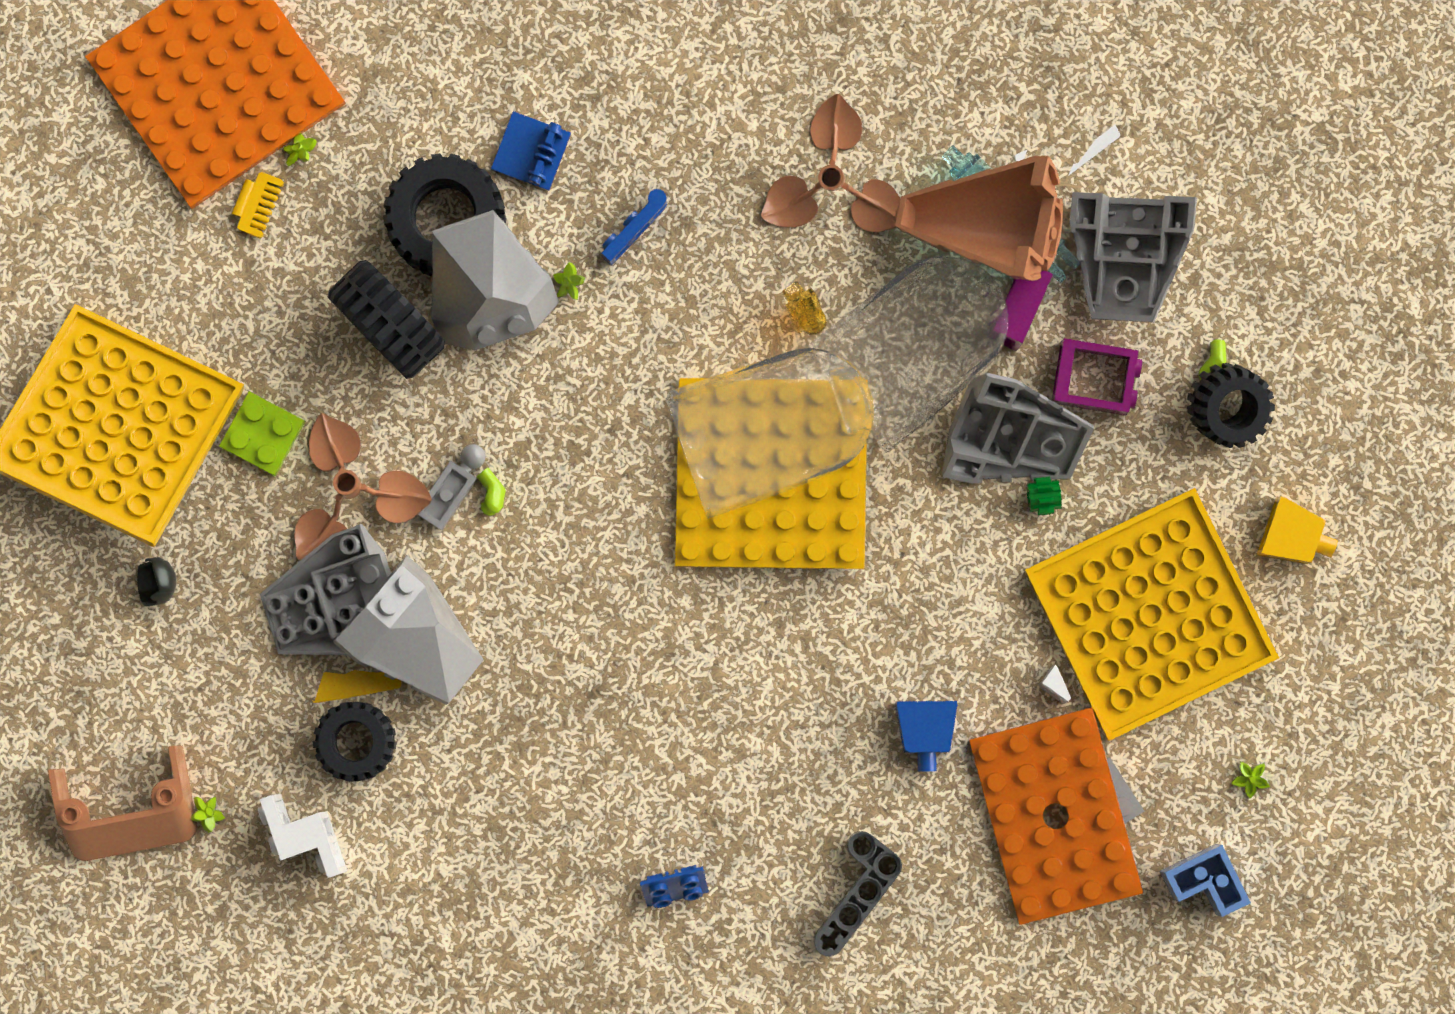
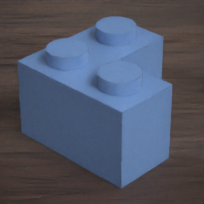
(1210, 872)

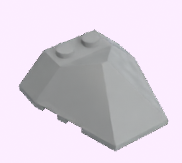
(1129, 251)
(486, 284)
(1010, 432)
(412, 635)

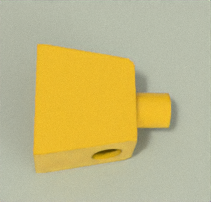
(1294, 534)

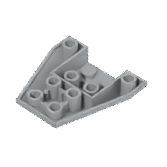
(325, 592)

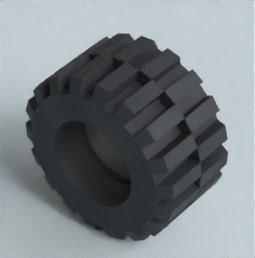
(1251, 415)
(327, 748)

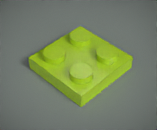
(262, 433)

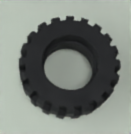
(419, 182)
(386, 319)

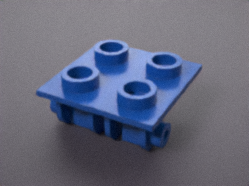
(531, 150)
(661, 890)

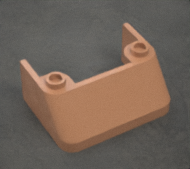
(126, 833)

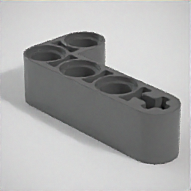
(852, 897)

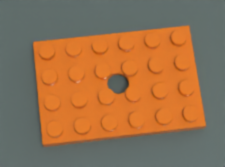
(1065, 866)

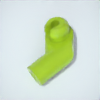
(1217, 356)
(494, 495)

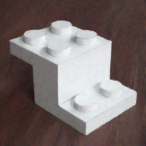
(302, 835)

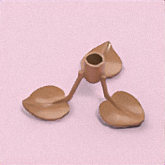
(791, 203)
(331, 445)

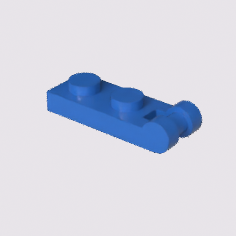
(634, 226)

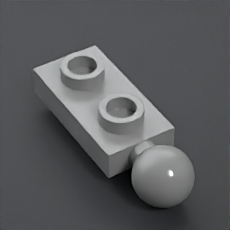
(453, 486)

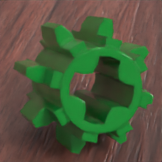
(1044, 496)

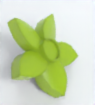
(299, 149)
(569, 281)
(1251, 778)
(207, 813)

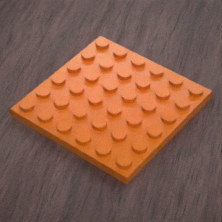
(214, 87)

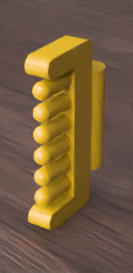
(249, 201)

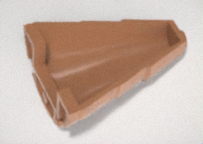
(992, 217)

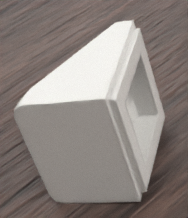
(1055, 686)

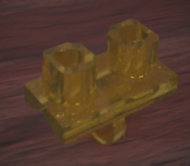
(804, 309)

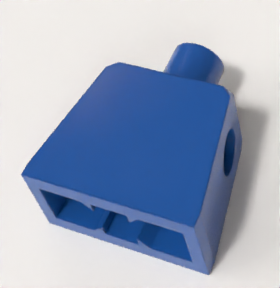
(926, 729)

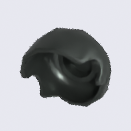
(155, 581)

